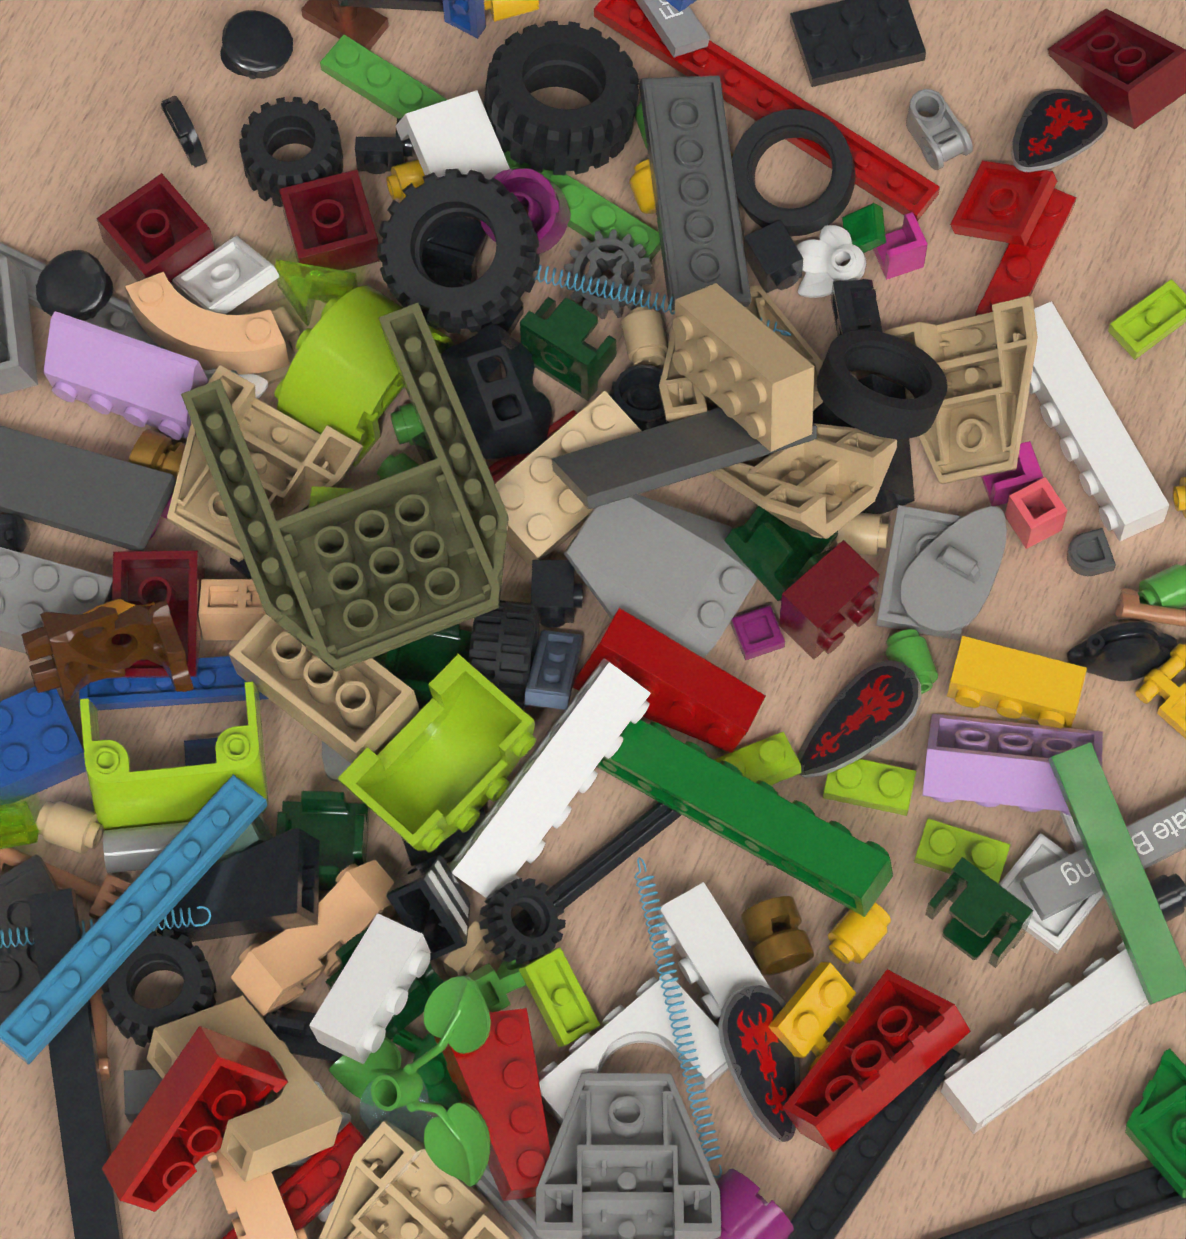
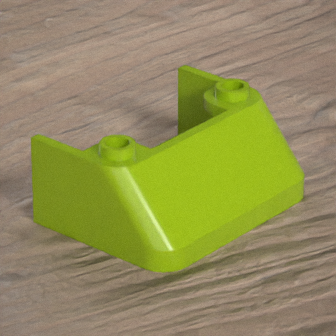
(173, 793)

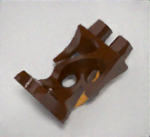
(84, 648)

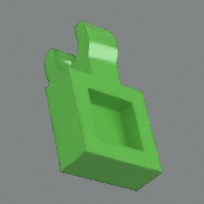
(497, 984)

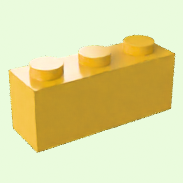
(1016, 683)

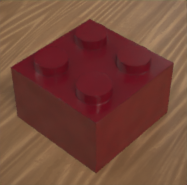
(330, 222)
(155, 231)
(829, 600)

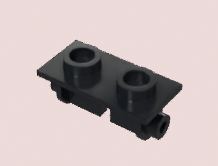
(294, 1030)

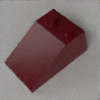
(1123, 67)
(158, 576)

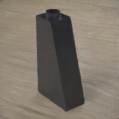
(255, 891)

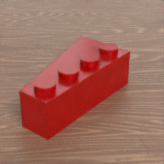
(683, 686)
(874, 1059)
(506, 1091)
(189, 1116)

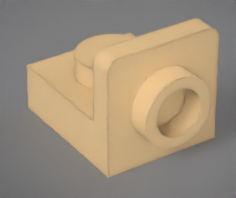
(470, 957)

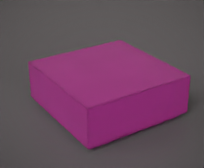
(757, 632)

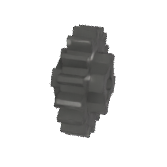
(619, 263)

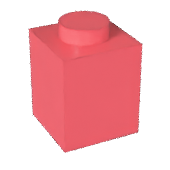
(1035, 512)

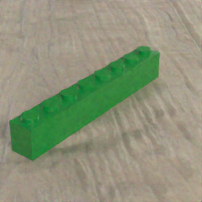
(751, 815)

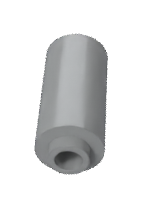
(137, 846)

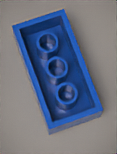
(36, 745)

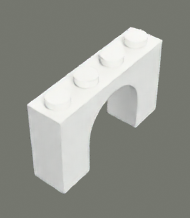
(640, 1022)

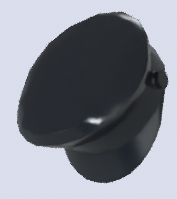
(255, 44)
(74, 285)
(639, 395)

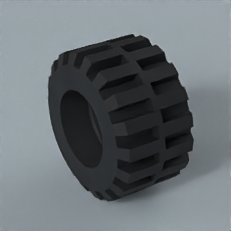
(285, 125)
(505, 647)
(153, 955)

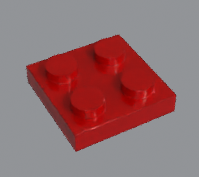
(1003, 203)

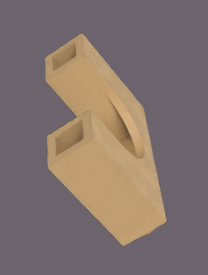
(277, 1134)

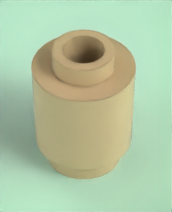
(645, 337)
(864, 534)
(69, 826)

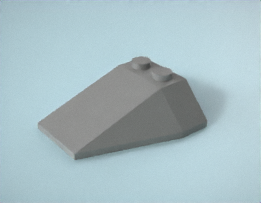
(662, 569)
(627, 1165)

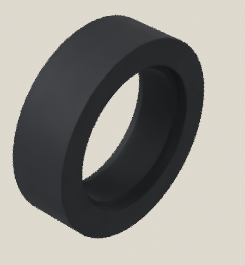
(781, 126)
(871, 410)

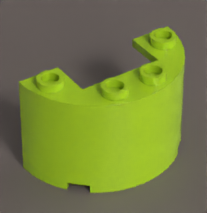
(345, 369)
(444, 759)

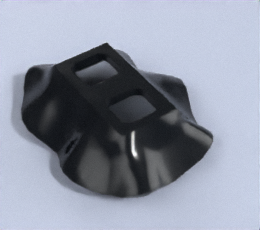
(494, 436)

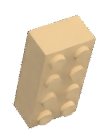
(743, 367)
(536, 499)
(342, 708)

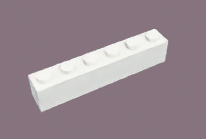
(1092, 431)
(551, 779)
(1045, 1041)

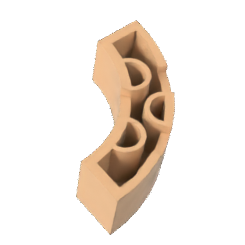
(234, 341)
(284, 965)
(256, 1201)

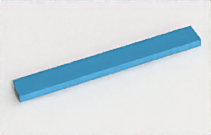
(130, 919)

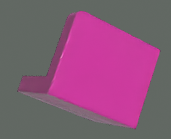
(903, 249)
(1003, 484)

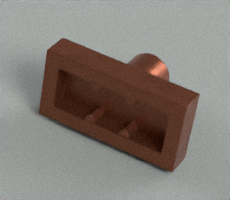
(357, 23)

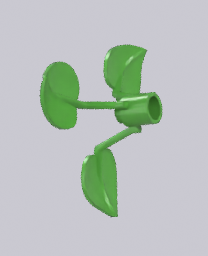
(457, 1137)

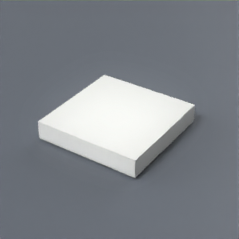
(225, 277)
(1058, 928)

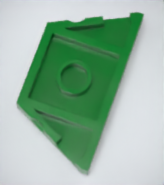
(1160, 1121)

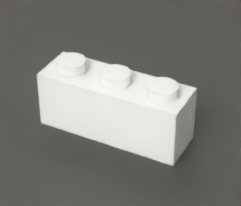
(708, 948)
(371, 989)

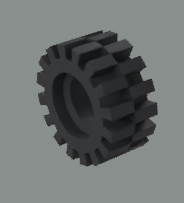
(540, 909)

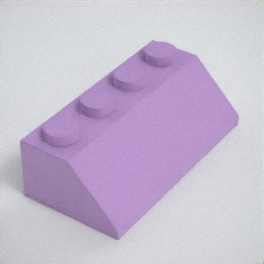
(120, 375)
(999, 761)

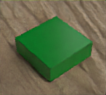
(866, 227)

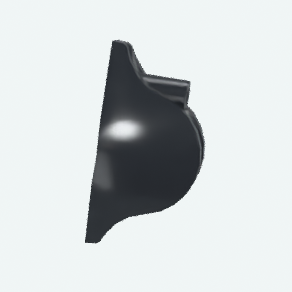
(1123, 650)

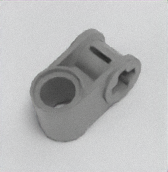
(940, 135)

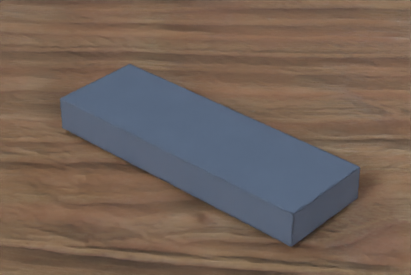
(553, 670)

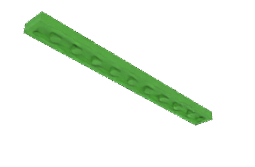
(403, 94)

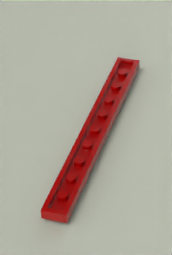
(760, 96)

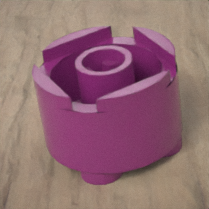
(544, 203)
(747, 1213)

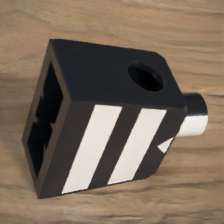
(430, 898)

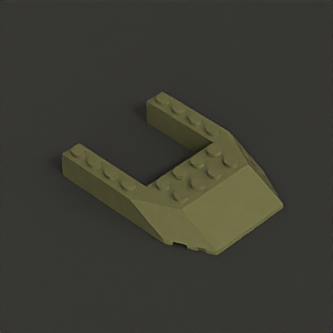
(385, 556)

